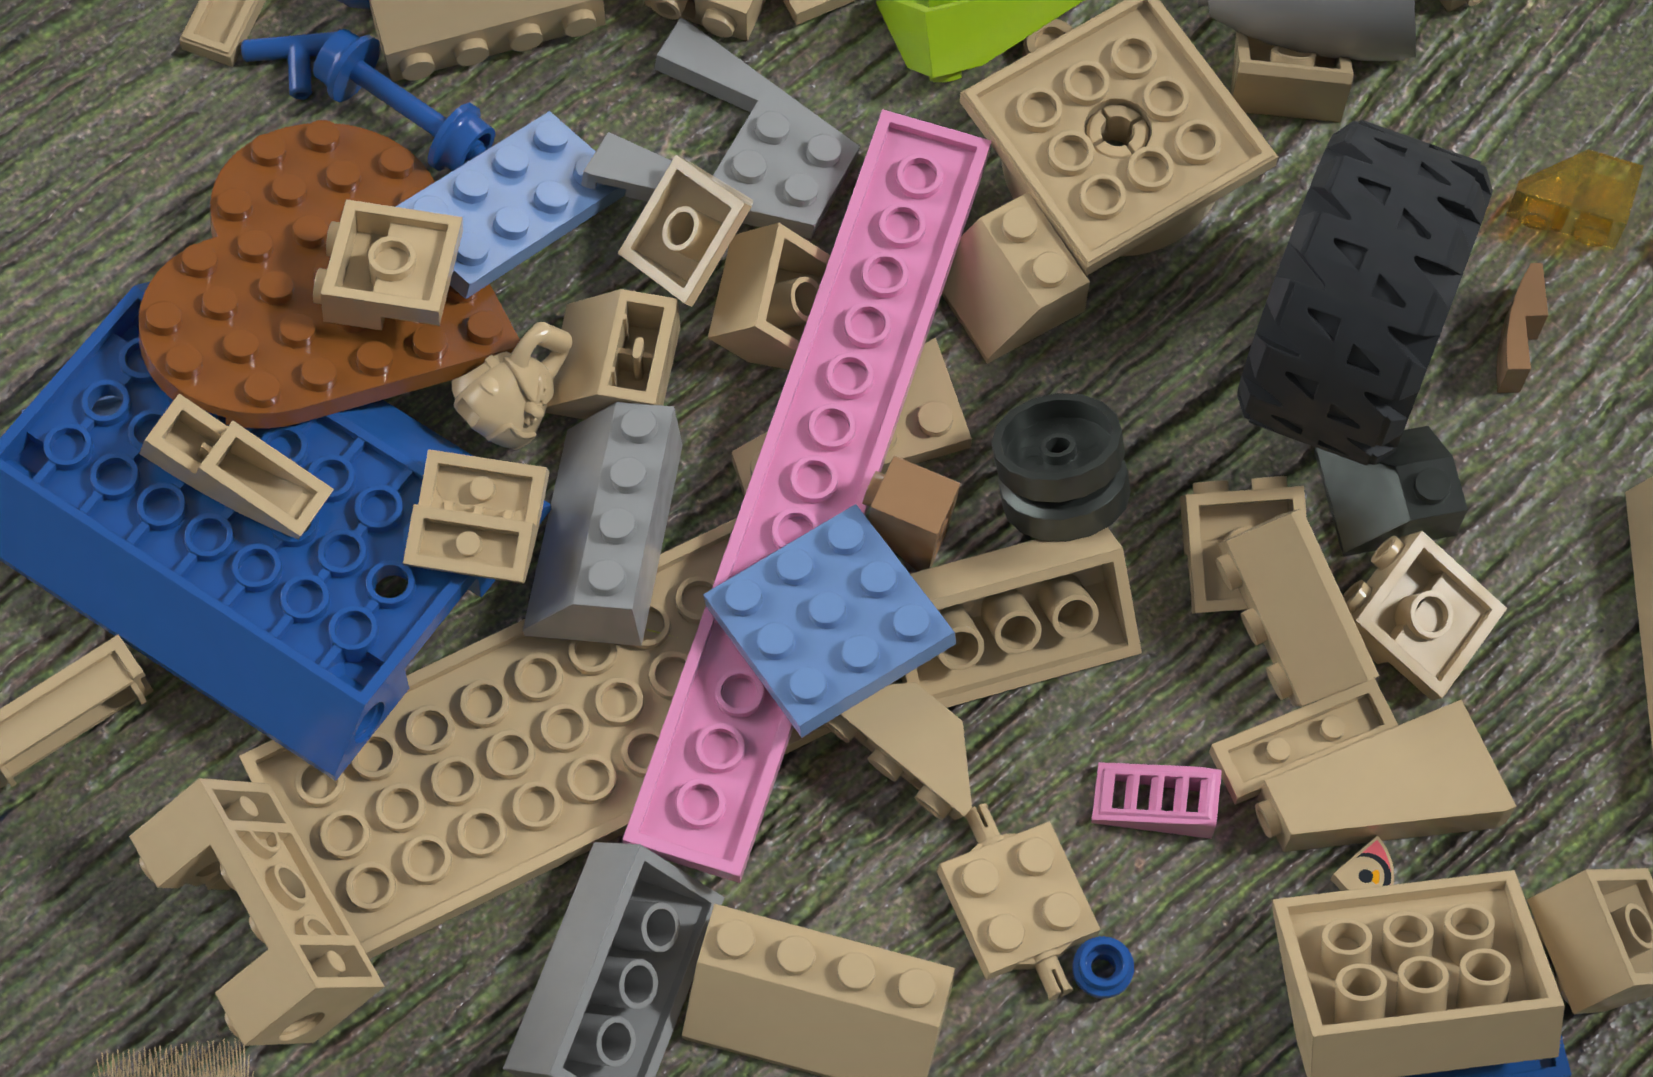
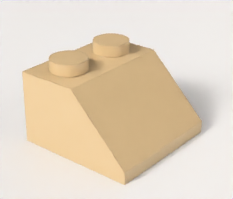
(1013, 279)
(767, 294)
(1599, 937)

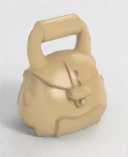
(512, 390)

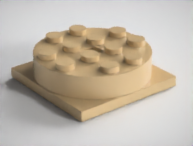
(1127, 81)

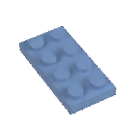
(515, 200)

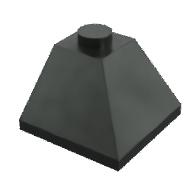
(1397, 496)

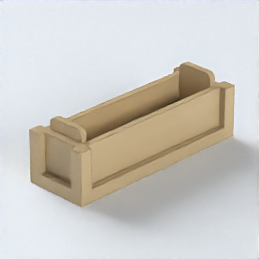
(68, 706)

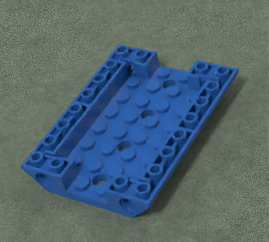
(222, 602)

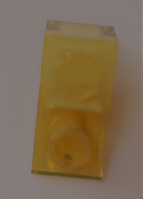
(1579, 197)

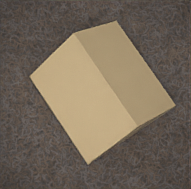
(1289, 82)
(685, 229)

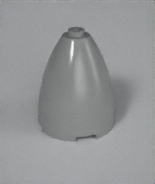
(1325, 27)

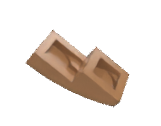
(1522, 323)

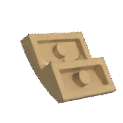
(476, 516)

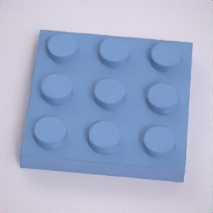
(829, 620)

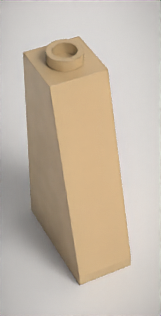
(1393, 785)

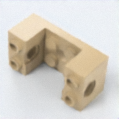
(244, 841)

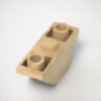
(915, 740)

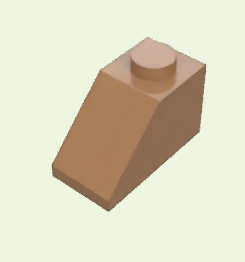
(911, 510)

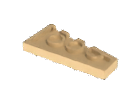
(926, 428)

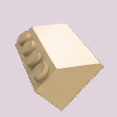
(445, 33)
(1028, 616)
(814, 999)

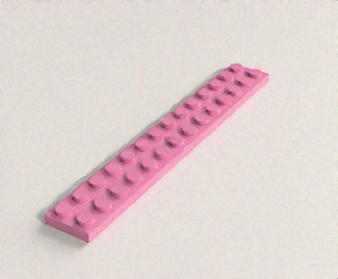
(817, 460)

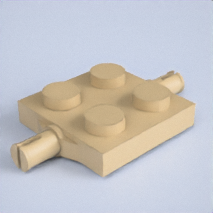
(1018, 901)

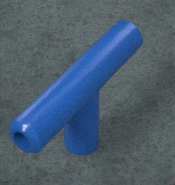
(295, 49)

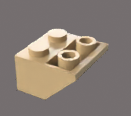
(617, 352)

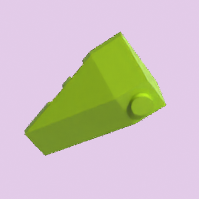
(960, 35)

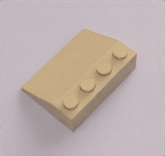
(1417, 978)

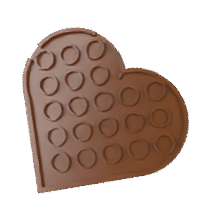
(237, 312)

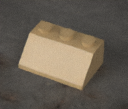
(1295, 609)

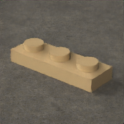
(1300, 738)

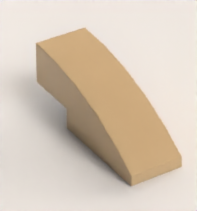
(235, 468)

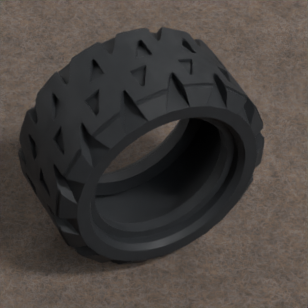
(1363, 291)

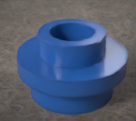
(1103, 949)

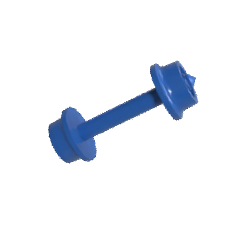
(349, 64)

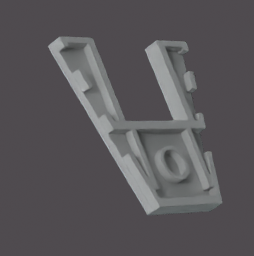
(779, 158)

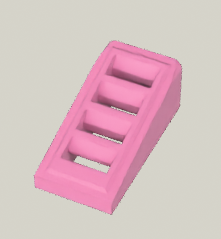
(1181, 778)

